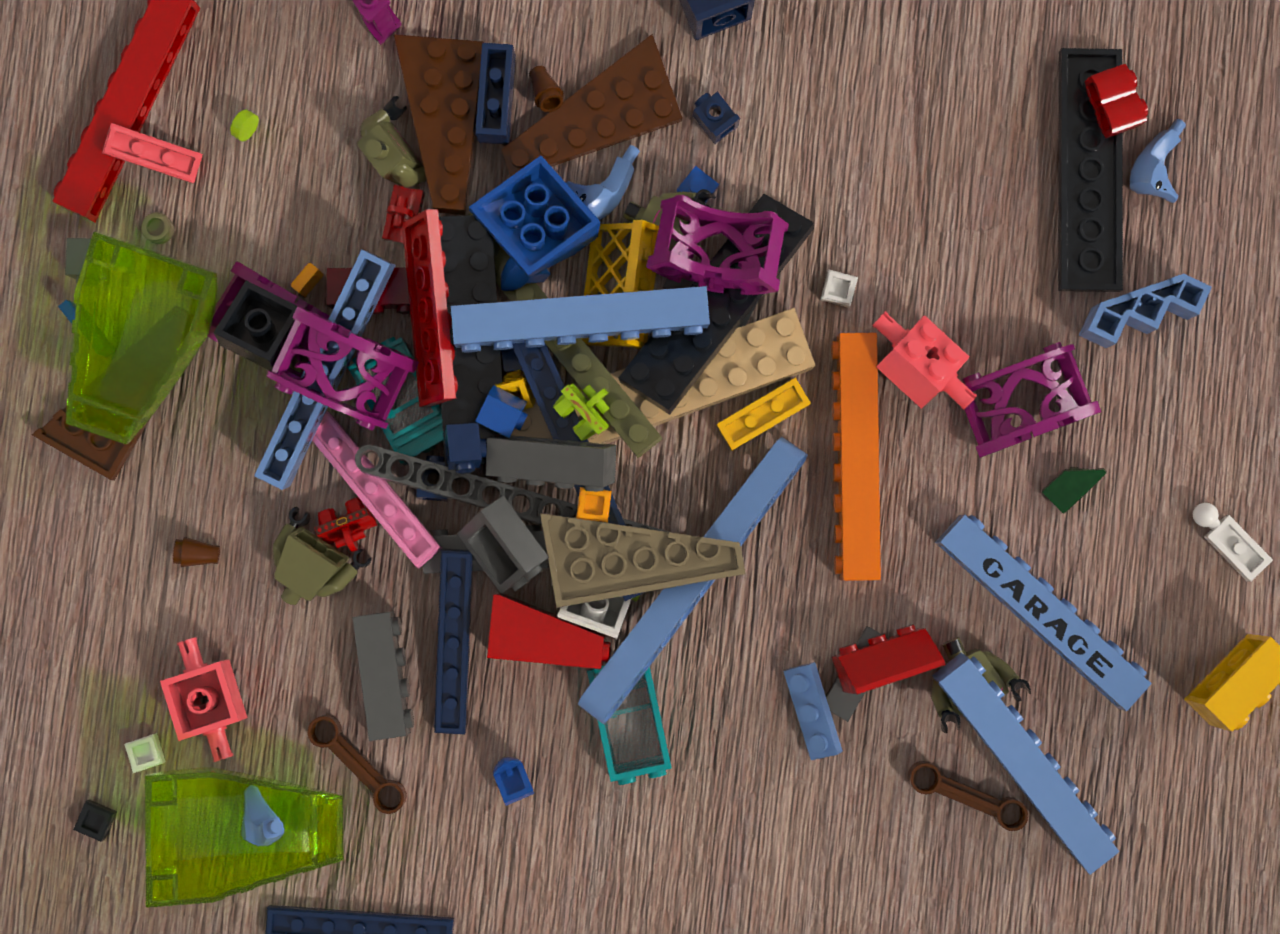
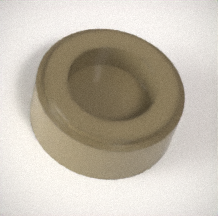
(157, 228)

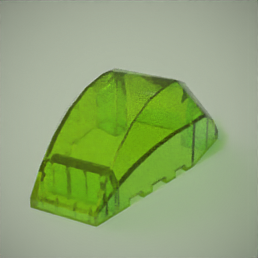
(133, 334)
(197, 840)

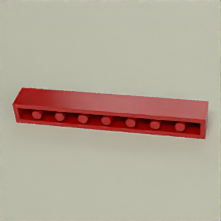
(126, 103)

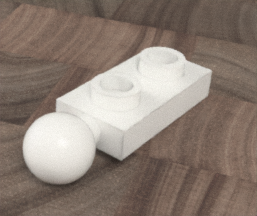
(1232, 542)

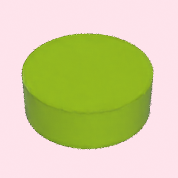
(244, 125)

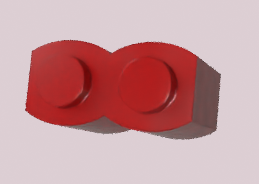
(1116, 100)

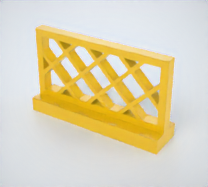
(637, 276)

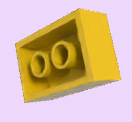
(1238, 683)

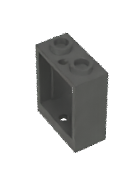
(503, 546)

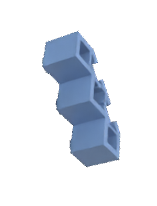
(1144, 309)

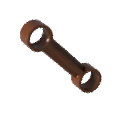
(357, 764)
(968, 796)

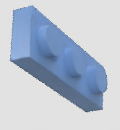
(813, 711)

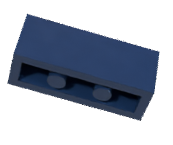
(495, 93)

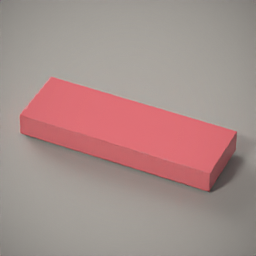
(152, 153)

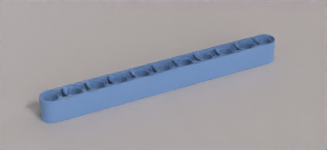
(676, 603)

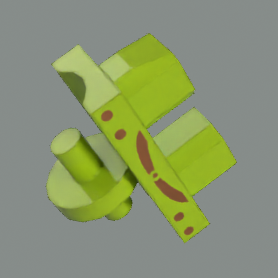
(592, 420)

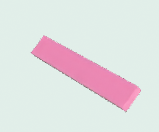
(375, 493)

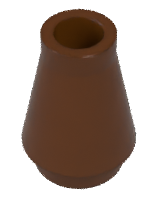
(546, 91)
(193, 552)

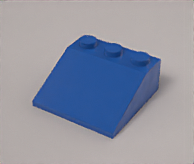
(536, 218)

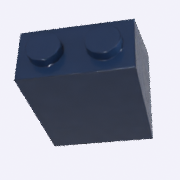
(713, 16)

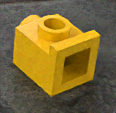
(517, 384)

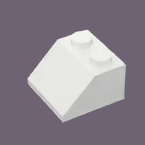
(601, 615)

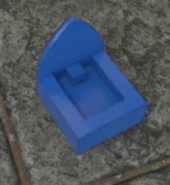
(514, 278)
(512, 780)

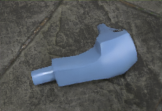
(1149, 172)
(606, 196)
(259, 821)

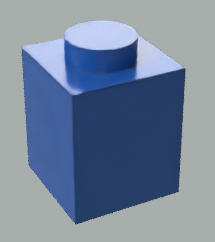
(502, 412)

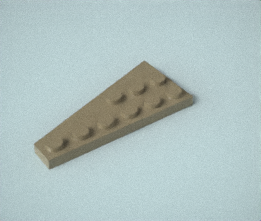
(614, 560)

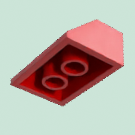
(886, 659)

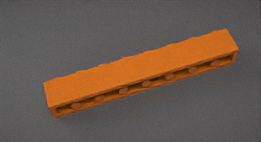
(857, 457)

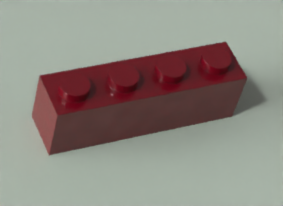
(393, 297)

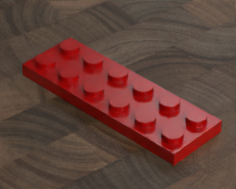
(429, 309)

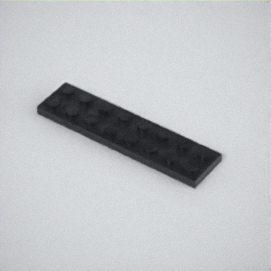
(1088, 180)
(470, 281)
(672, 364)

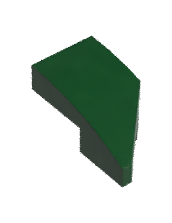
(1071, 486)

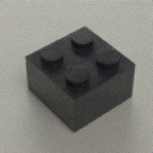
(256, 325)

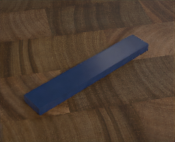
(453, 641)
(332, 921)

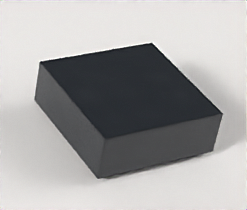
(95, 820)

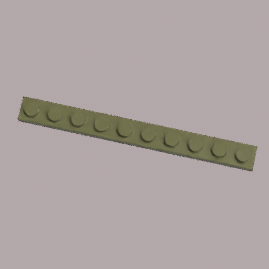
(586, 370)

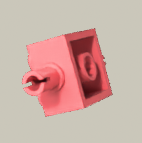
(923, 361)
(200, 680)

